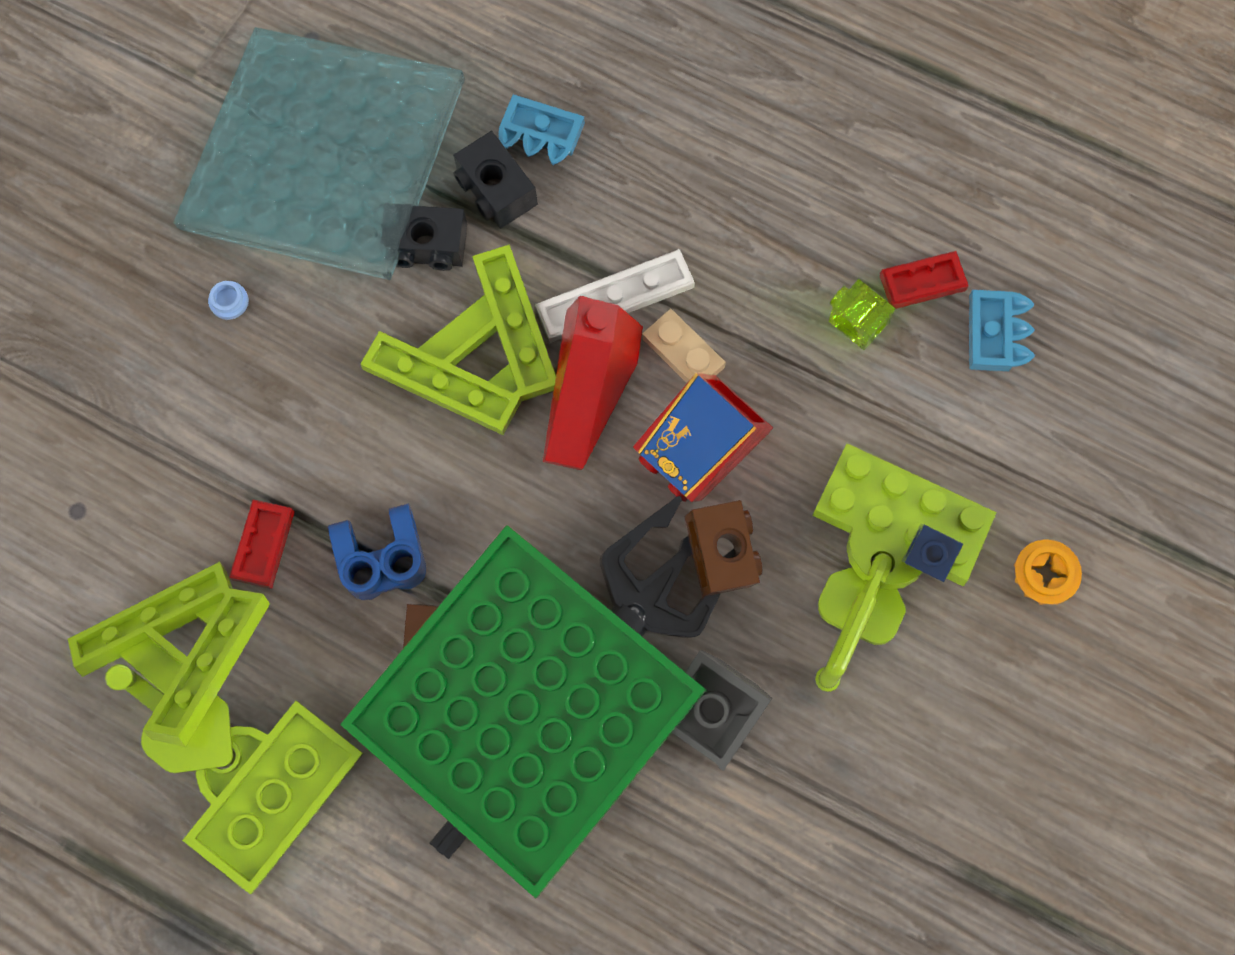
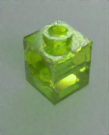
(860, 313)

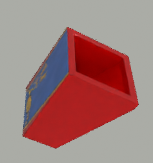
(701, 437)

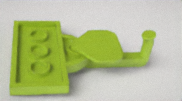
(882, 513)
(266, 792)

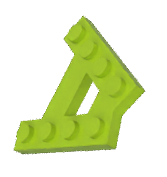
(432, 368)
(186, 681)

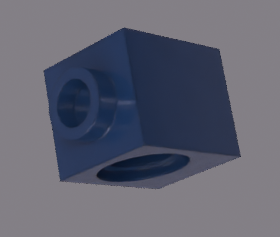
(932, 552)

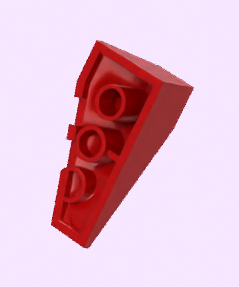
(592, 371)

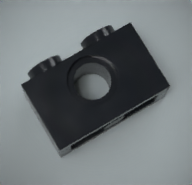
(490, 160)
(446, 247)

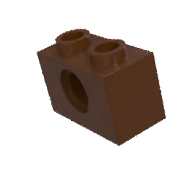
(714, 571)

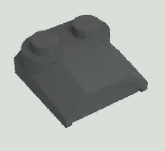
(724, 712)

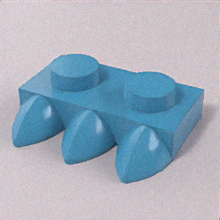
(540, 127)
(994, 330)

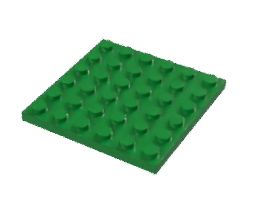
(522, 710)

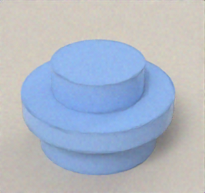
(228, 300)

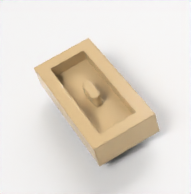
(682, 347)

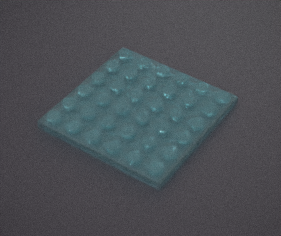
(321, 152)

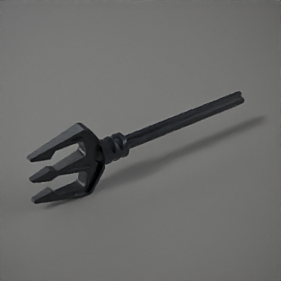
(638, 604)

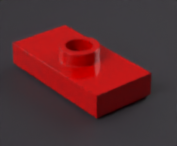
(924, 280)
(262, 544)

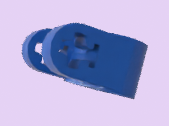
(382, 561)

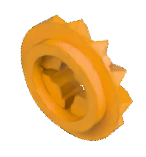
(1062, 562)

